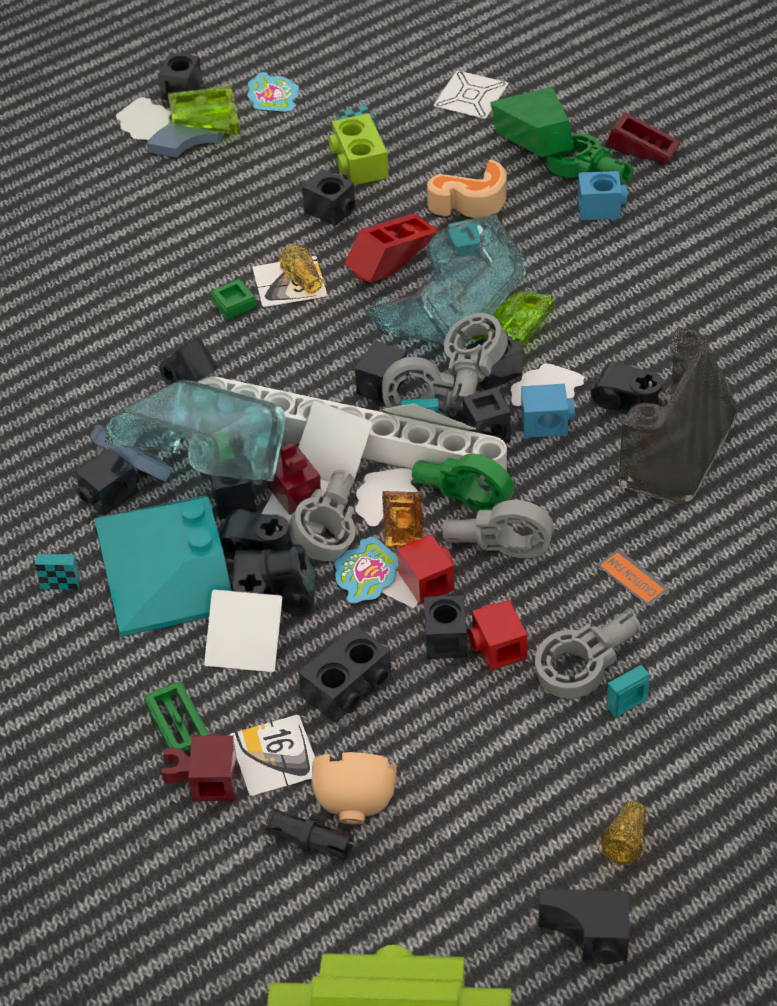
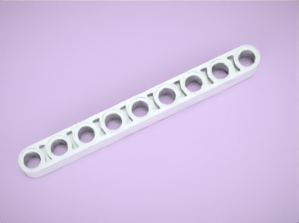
(392, 437)

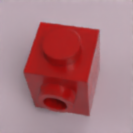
(426, 568)
(498, 635)

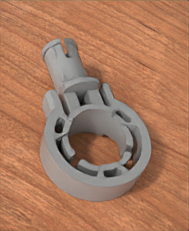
(470, 364)
(440, 384)
(328, 514)
(492, 530)
(590, 643)

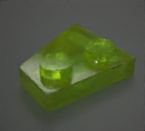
(206, 109)
(522, 315)

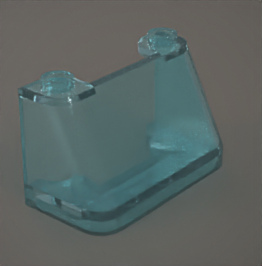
(474, 274)
(226, 429)

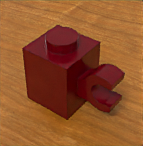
(294, 478)
(208, 769)

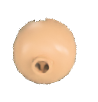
(353, 786)

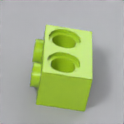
(359, 149)

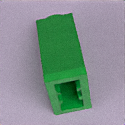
(533, 122)

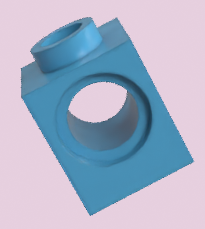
(600, 195)
(546, 410)

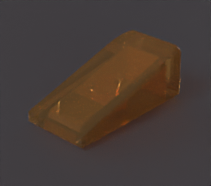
(402, 517)

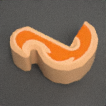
(468, 196)

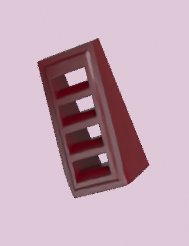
(637, 137)

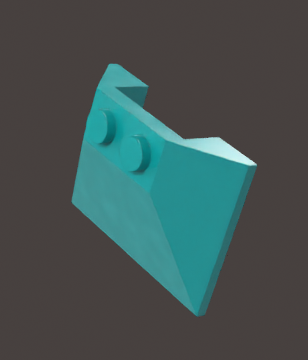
(162, 563)

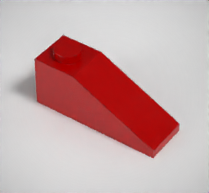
(388, 246)

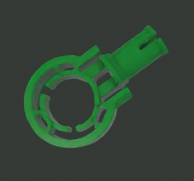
(590, 158)
(458, 482)

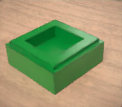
(233, 299)

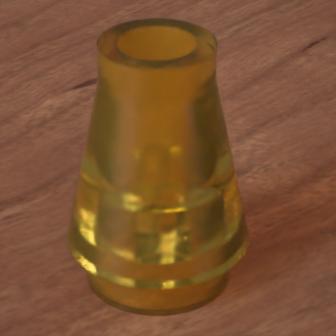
(299, 266)
(625, 835)

